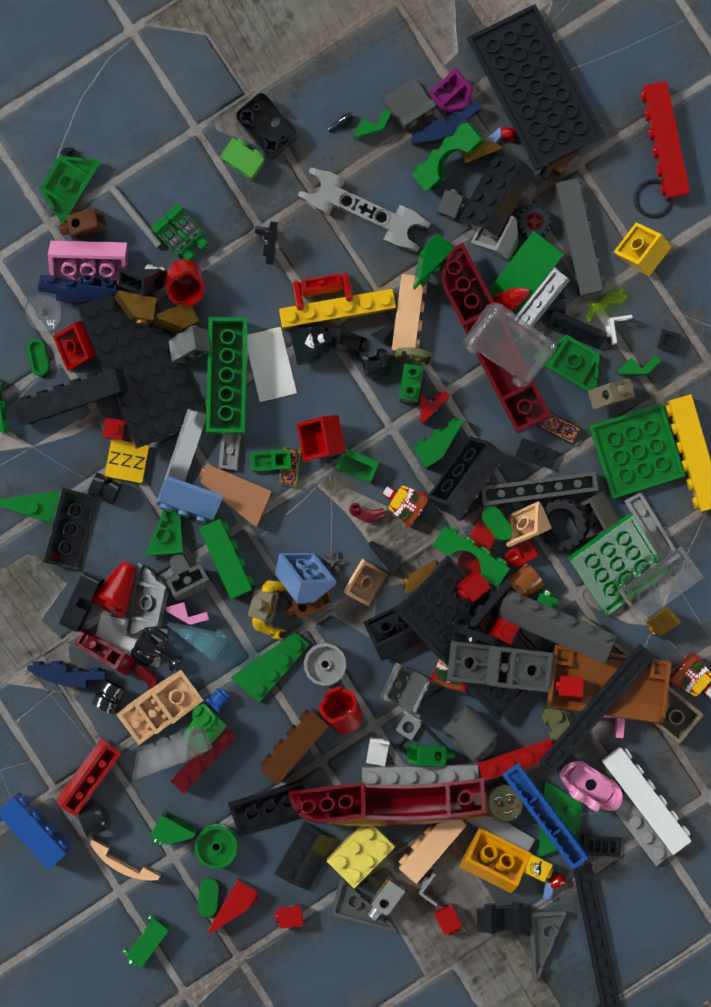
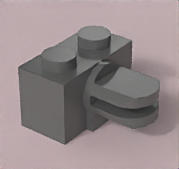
(187, 579)

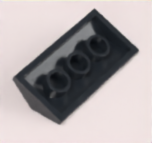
(70, 529)
(264, 808)

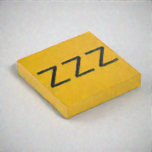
(126, 462)

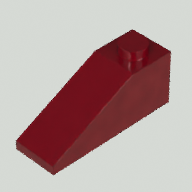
(104, 652)

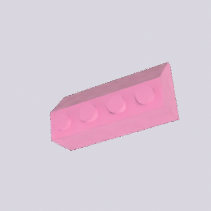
(97, 259)

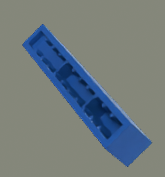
(546, 816)

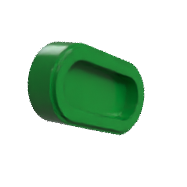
(38, 357)
(496, 523)
(208, 897)

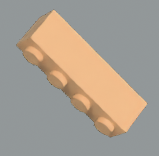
(408, 313)
(429, 848)

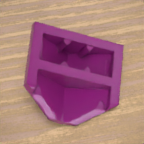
(452, 92)

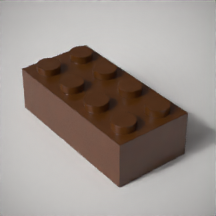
(293, 748)

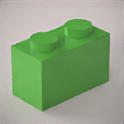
(242, 158)

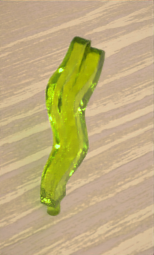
(611, 297)

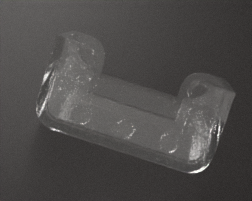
(510, 343)

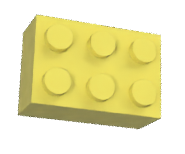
(360, 853)

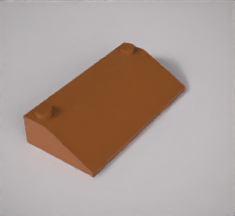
(642, 699)

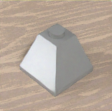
(502, 246)

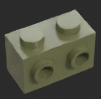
(557, 721)

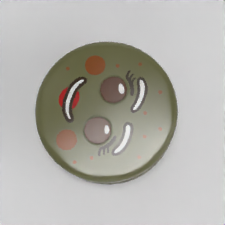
(504, 804)

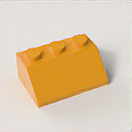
(495, 860)

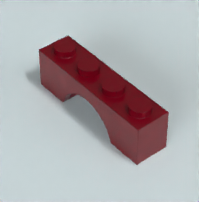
(198, 765)

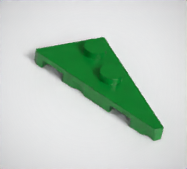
(38, 506)
(167, 536)

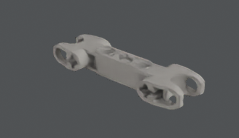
(332, 194)

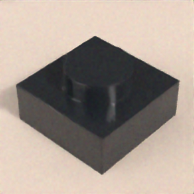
(668, 341)

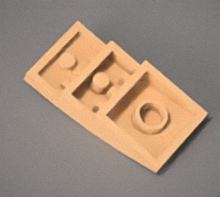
(159, 707)

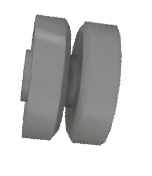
(317, 672)

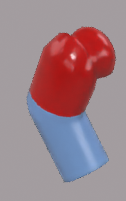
(503, 132)
(553, 883)

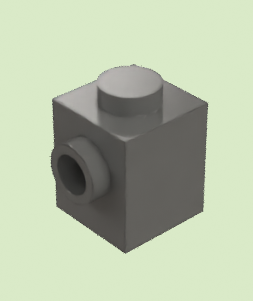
(450, 204)

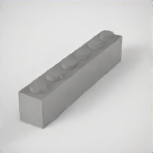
(418, 774)

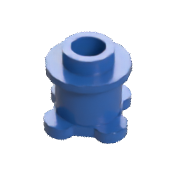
(219, 699)

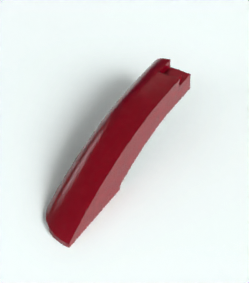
(469, 299)
(392, 804)

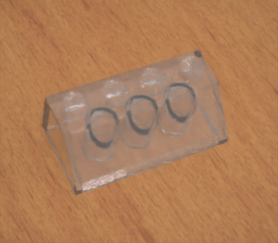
(660, 584)
(170, 752)

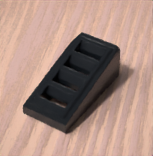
(389, 561)
(585, 843)

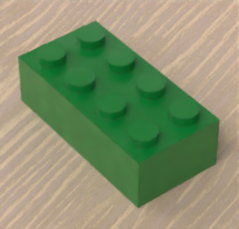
(226, 559)

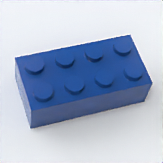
(34, 830)

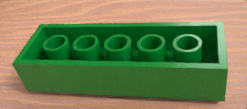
(227, 376)

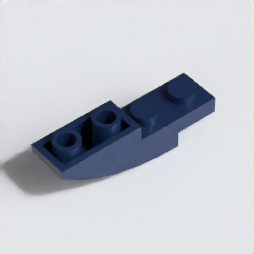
(439, 129)
(82, 290)
(59, 673)

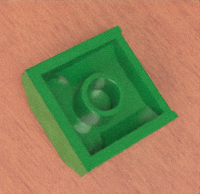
(206, 717)

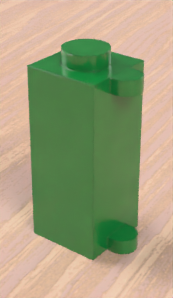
(147, 942)

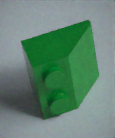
(171, 830)

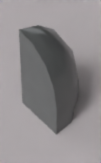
(536, 640)

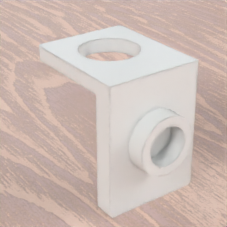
(610, 329)
(377, 751)

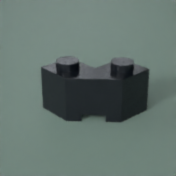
(499, 918)

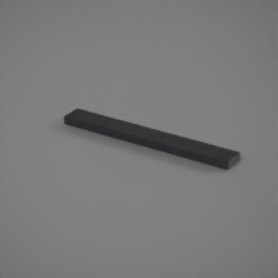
(596, 708)
(596, 936)

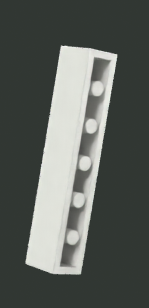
(646, 801)

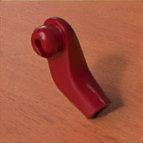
(366, 515)
(145, 674)

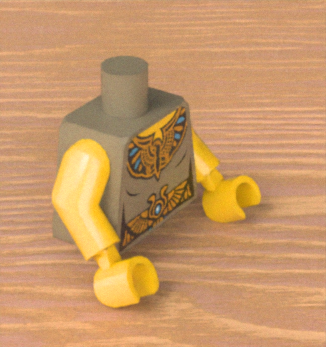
(265, 607)

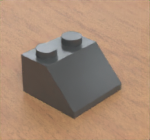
(600, 516)

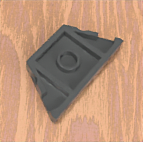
(146, 602)

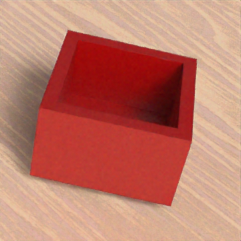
(321, 437)

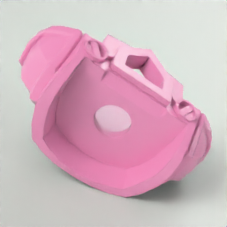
(606, 794)

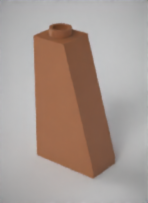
(238, 493)

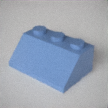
(188, 500)
(303, 576)

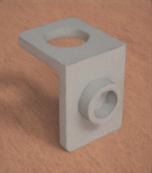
(408, 717)
(424, 883)

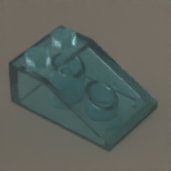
(203, 639)

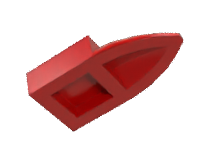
(511, 298)
(521, 553)

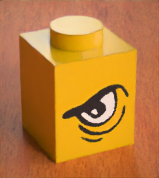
(539, 867)

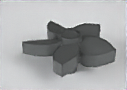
(333, 561)

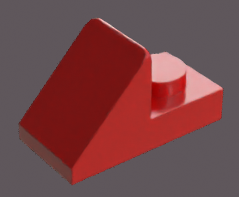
(428, 409)

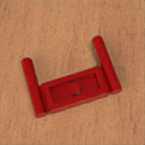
(322, 285)

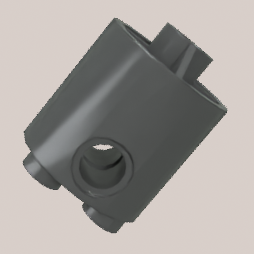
(471, 734)

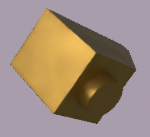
(485, 151)
(137, 307)
(176, 319)
(417, 576)
(662, 622)

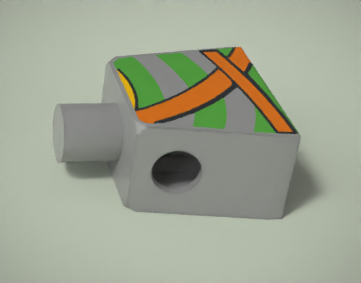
(392, 892)

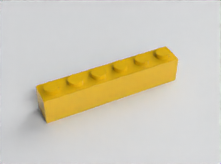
(337, 309)
(693, 449)

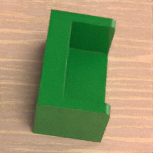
(357, 465)

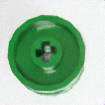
(219, 834)

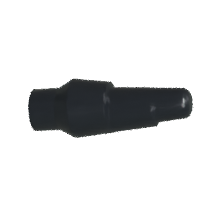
(342, 121)

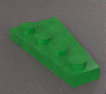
(267, 670)

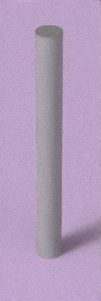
(135, 216)

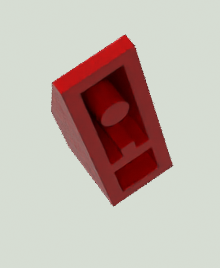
(237, 902)

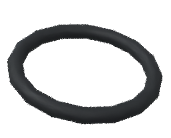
(638, 206)

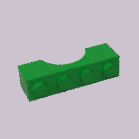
(431, 172)
(491, 569)

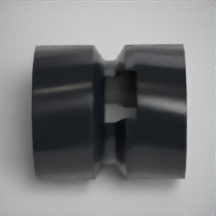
(104, 488)
(108, 697)

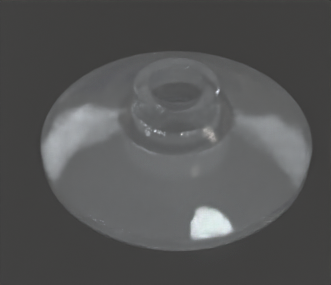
(35, 315)

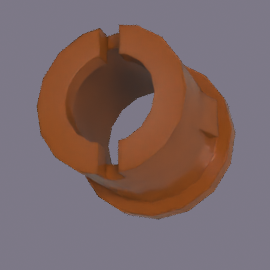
(525, 581)

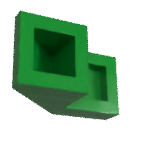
(368, 129)
(631, 368)
(270, 460)

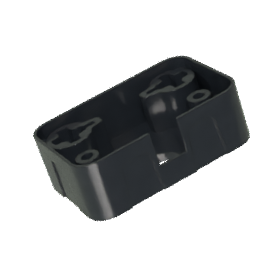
(260, 131)
(80, 602)

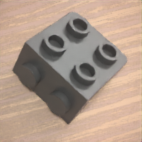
(410, 104)
(405, 688)

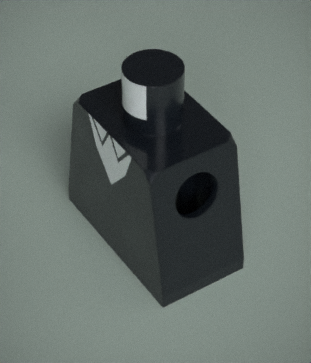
(141, 278)
(310, 343)

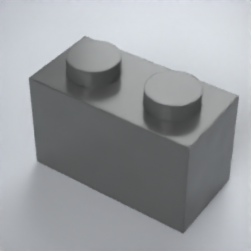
(189, 345)

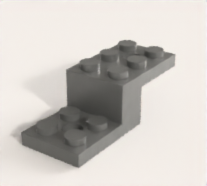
(500, 666)

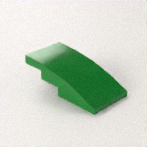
(527, 268)

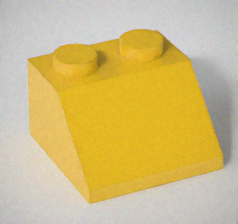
(642, 249)

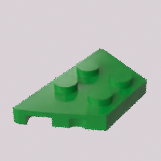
(67, 182)
(575, 363)
(569, 811)

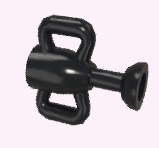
(151, 647)

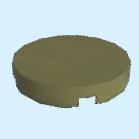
(413, 356)

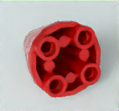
(116, 590)

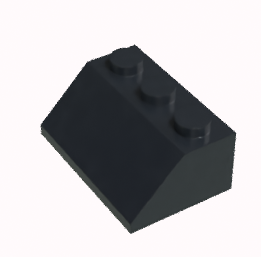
(390, 634)
(305, 856)

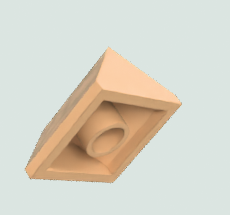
(527, 523)
(365, 582)

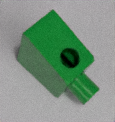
(428, 754)

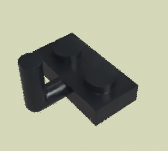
(271, 235)

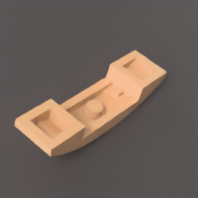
(102, 851)

